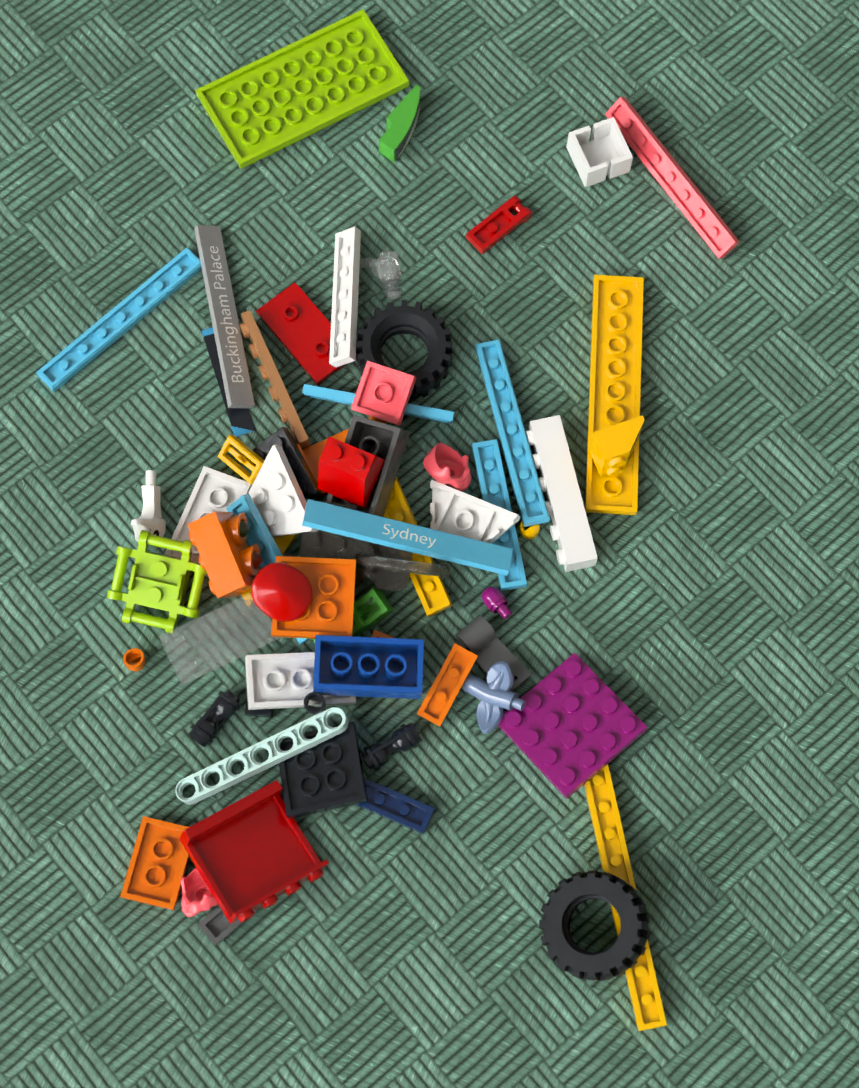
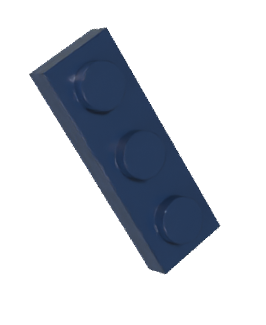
(397, 807)

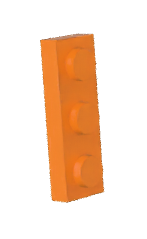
(447, 684)

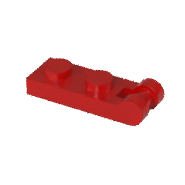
(498, 225)

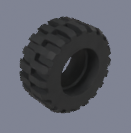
(557, 919)

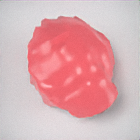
(448, 467)
(196, 894)

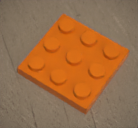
(331, 602)

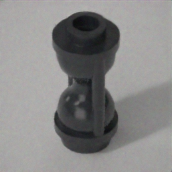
(208, 726)
(402, 740)

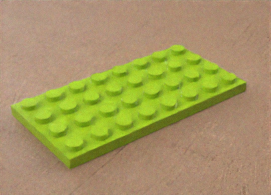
(302, 88)

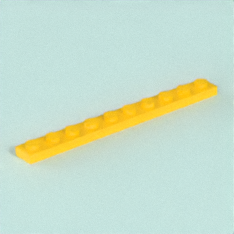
(616, 861)

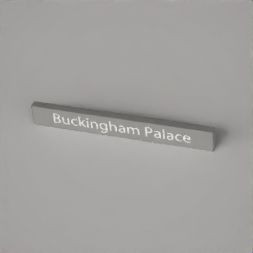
(224, 317)

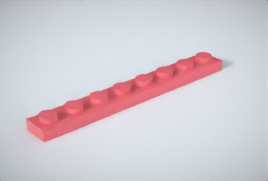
(673, 178)

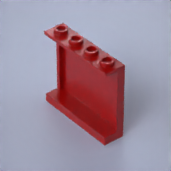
(251, 853)

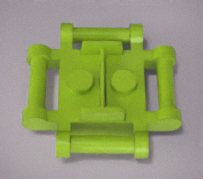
(157, 581)

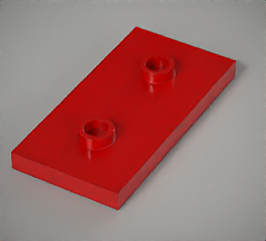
(301, 331)

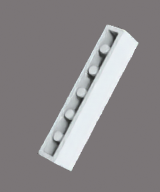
(562, 494)

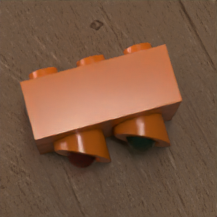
(225, 553)

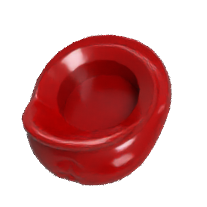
(282, 592)

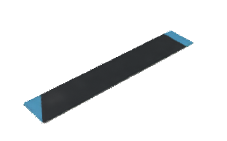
(239, 417)

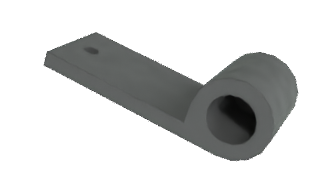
(482, 640)

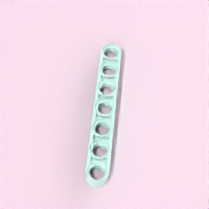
(248, 756)

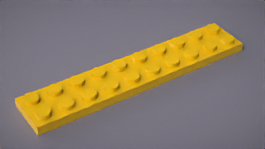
(614, 385)

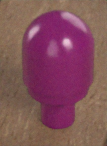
(496, 602)

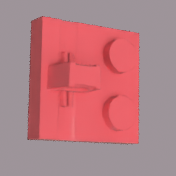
(383, 393)

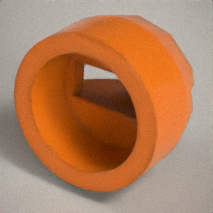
(134, 659)

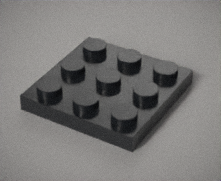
(324, 775)

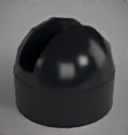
(315, 697)

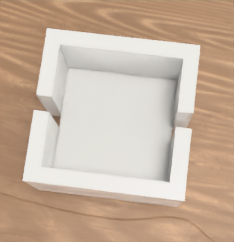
(603, 155)

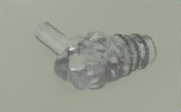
(387, 270)

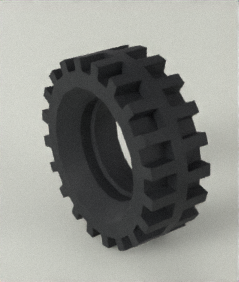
(412, 321)

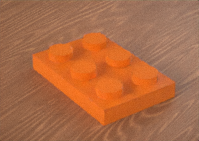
(156, 865)

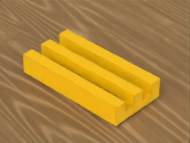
(231, 439)

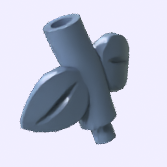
(494, 695)

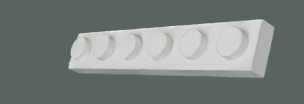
(345, 297)

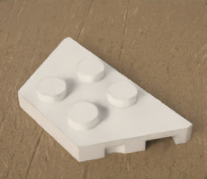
(279, 496)
(467, 515)

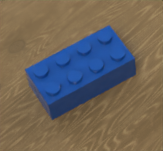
(368, 667)

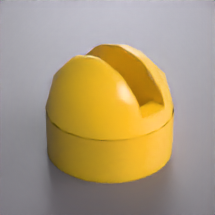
(531, 532)

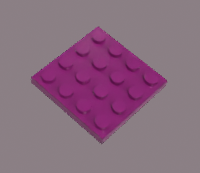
(571, 725)

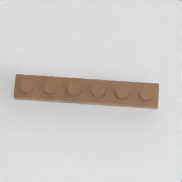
(269, 371)

